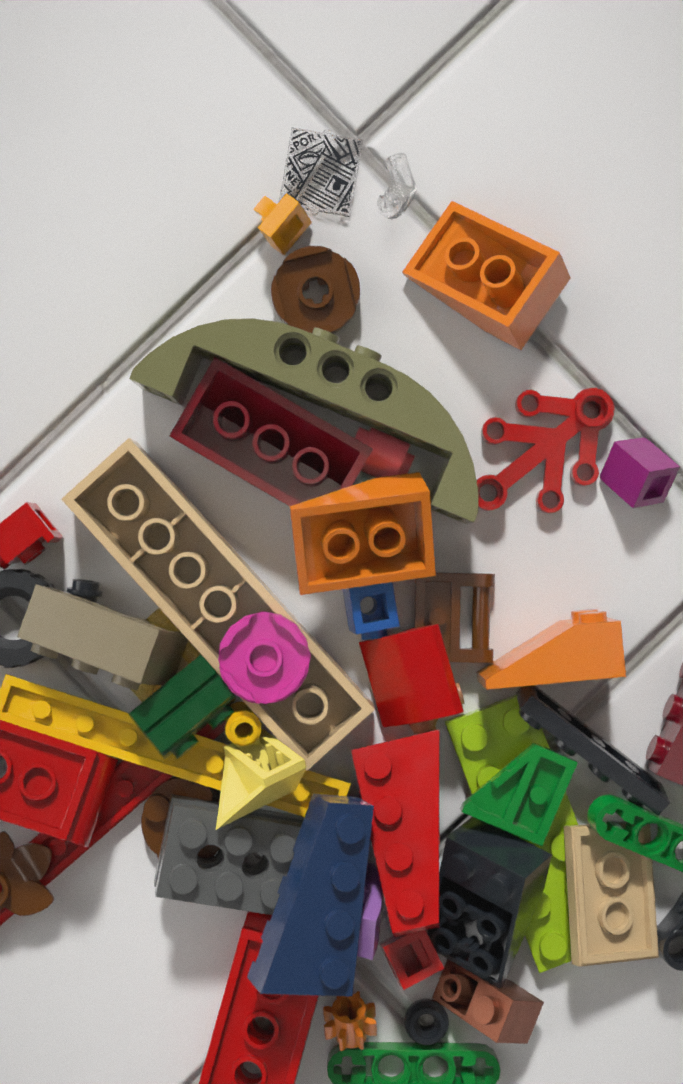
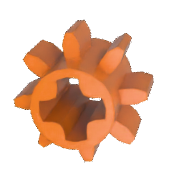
(350, 1021)

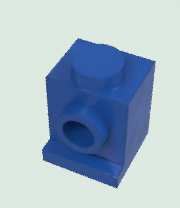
(380, 618)

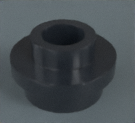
(426, 1034)

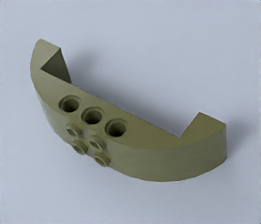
(258, 351)

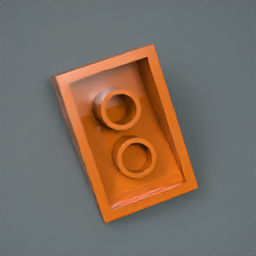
(489, 273)
(364, 535)
(565, 652)

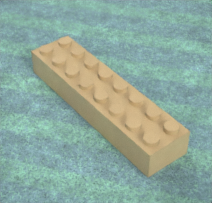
(208, 589)

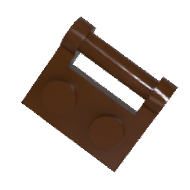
(439, 603)

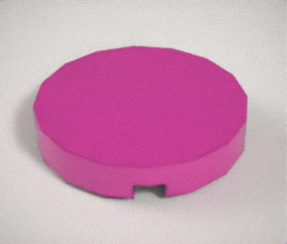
(264, 658)

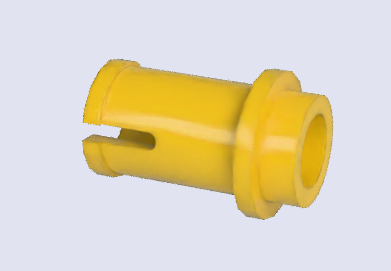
(244, 733)

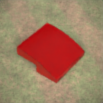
(411, 676)

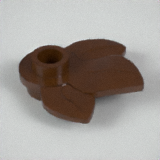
(20, 876)

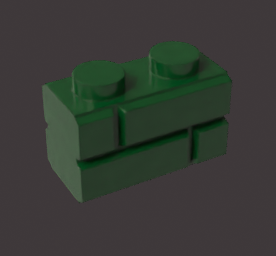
(183, 708)

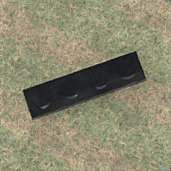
(604, 759)

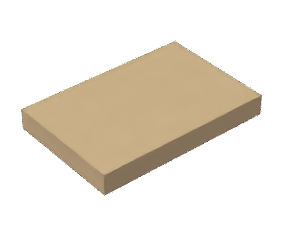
(609, 899)

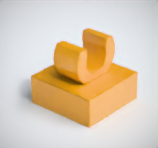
(282, 222)

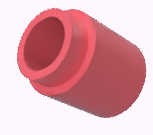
(388, 454)

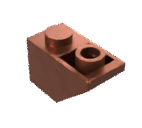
(500, 1014)

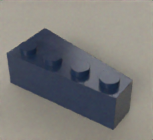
(318, 914)

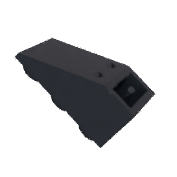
(487, 898)

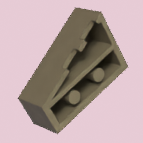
(101, 639)

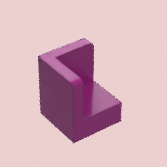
(639, 472)

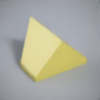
(256, 776)

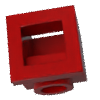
(23, 535)
(411, 958)

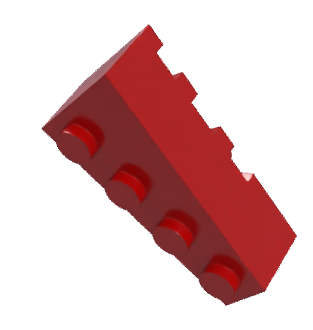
(404, 788)

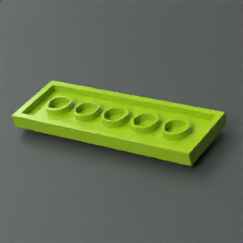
(485, 745)

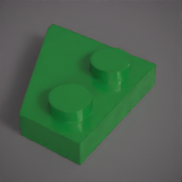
(524, 793)

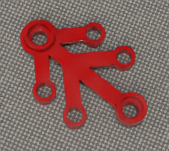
(549, 444)

